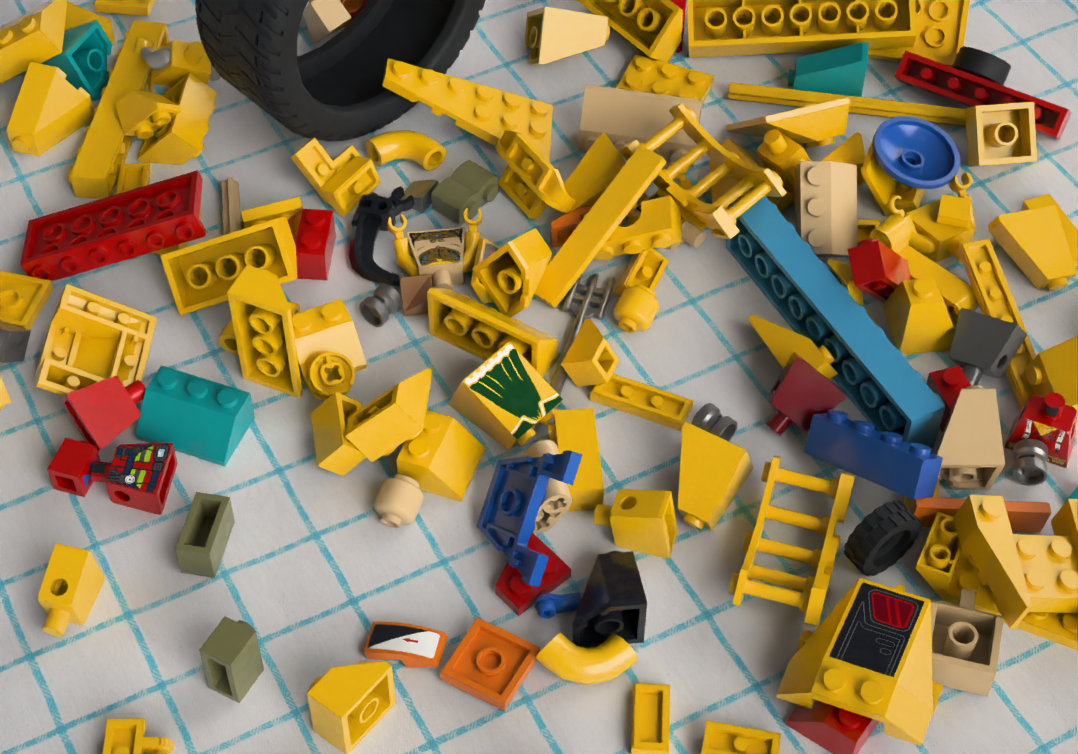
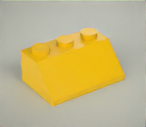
(184, 135)

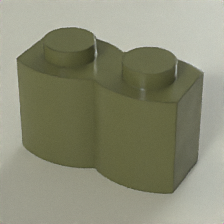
(466, 188)

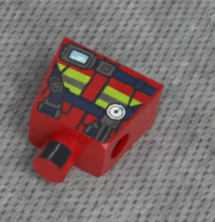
(138, 475)

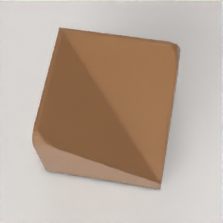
(414, 294)

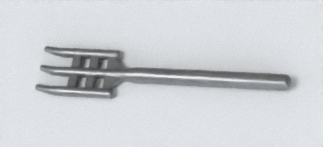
(581, 313)

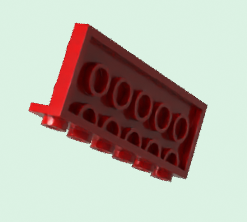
(114, 228)

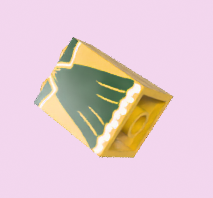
(506, 398)

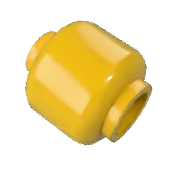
(636, 308)

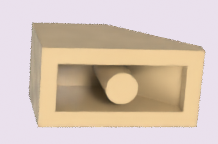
(324, 18)

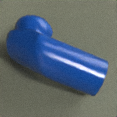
(551, 604)

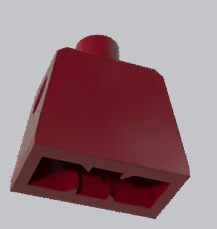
(800, 394)

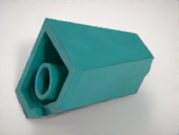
(84, 57)
(832, 71)

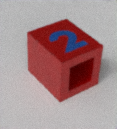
(72, 467)

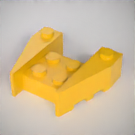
(1020, 569)

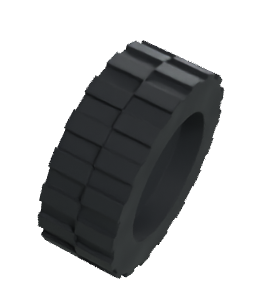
(882, 538)

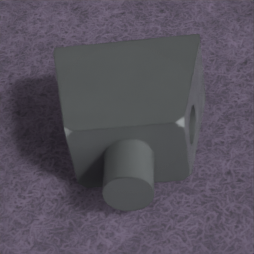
(984, 345)

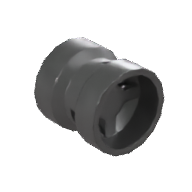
(381, 305)
(712, 421)
(1030, 462)

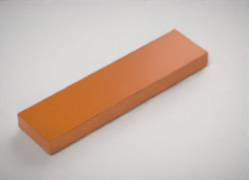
(1022, 515)

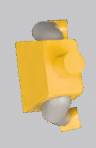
(176, 61)

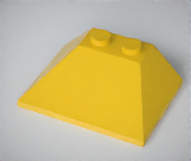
(808, 124)
(93, 342)

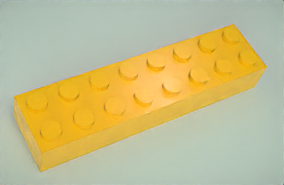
(796, 25)

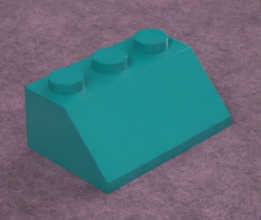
(194, 415)

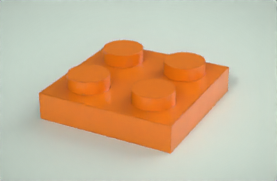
(490, 663)

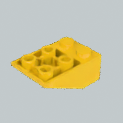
(391, 417)

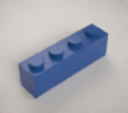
(873, 454)

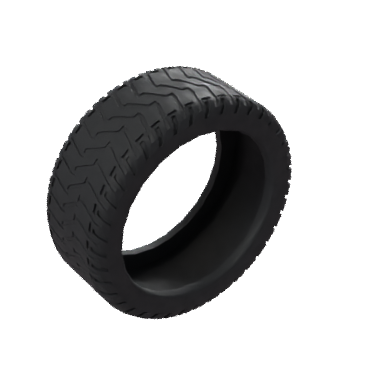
(338, 86)

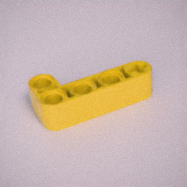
(956, 293)

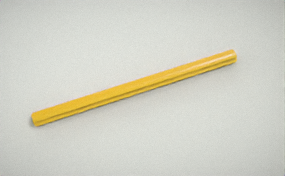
(858, 105)

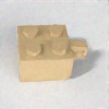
(964, 644)

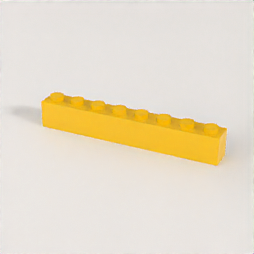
(104, 142)

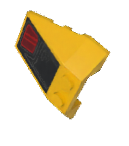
(870, 660)

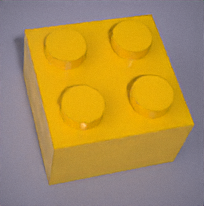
(1001, 134)

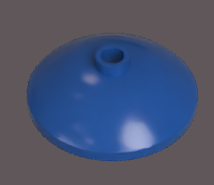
(916, 152)

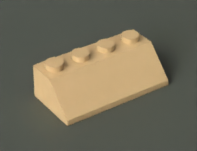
(633, 116)

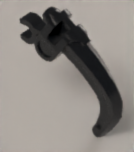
(368, 219)

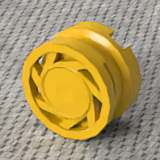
(330, 374)

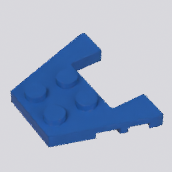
(514, 503)

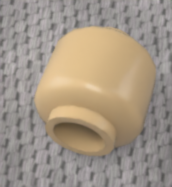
(398, 501)

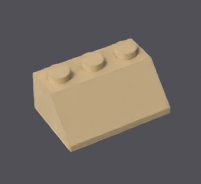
(826, 206)

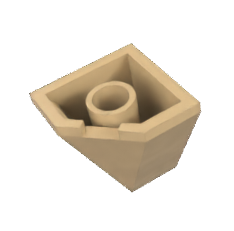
(972, 441)

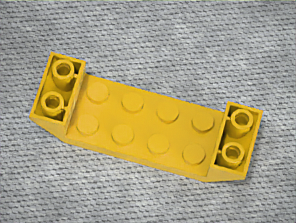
(949, 570)

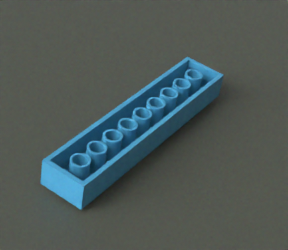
(822, 309)

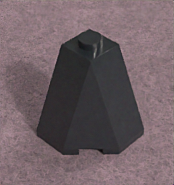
(611, 602)

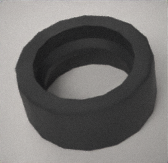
(982, 64)

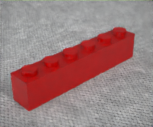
(976, 91)

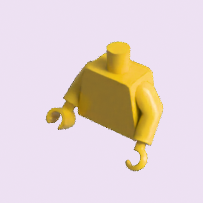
(782, 155)
(937, 239)

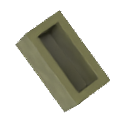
(205, 535)
(232, 658)

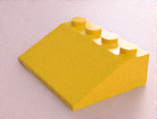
(32, 38)

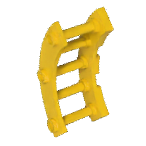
(701, 214)
(813, 587)

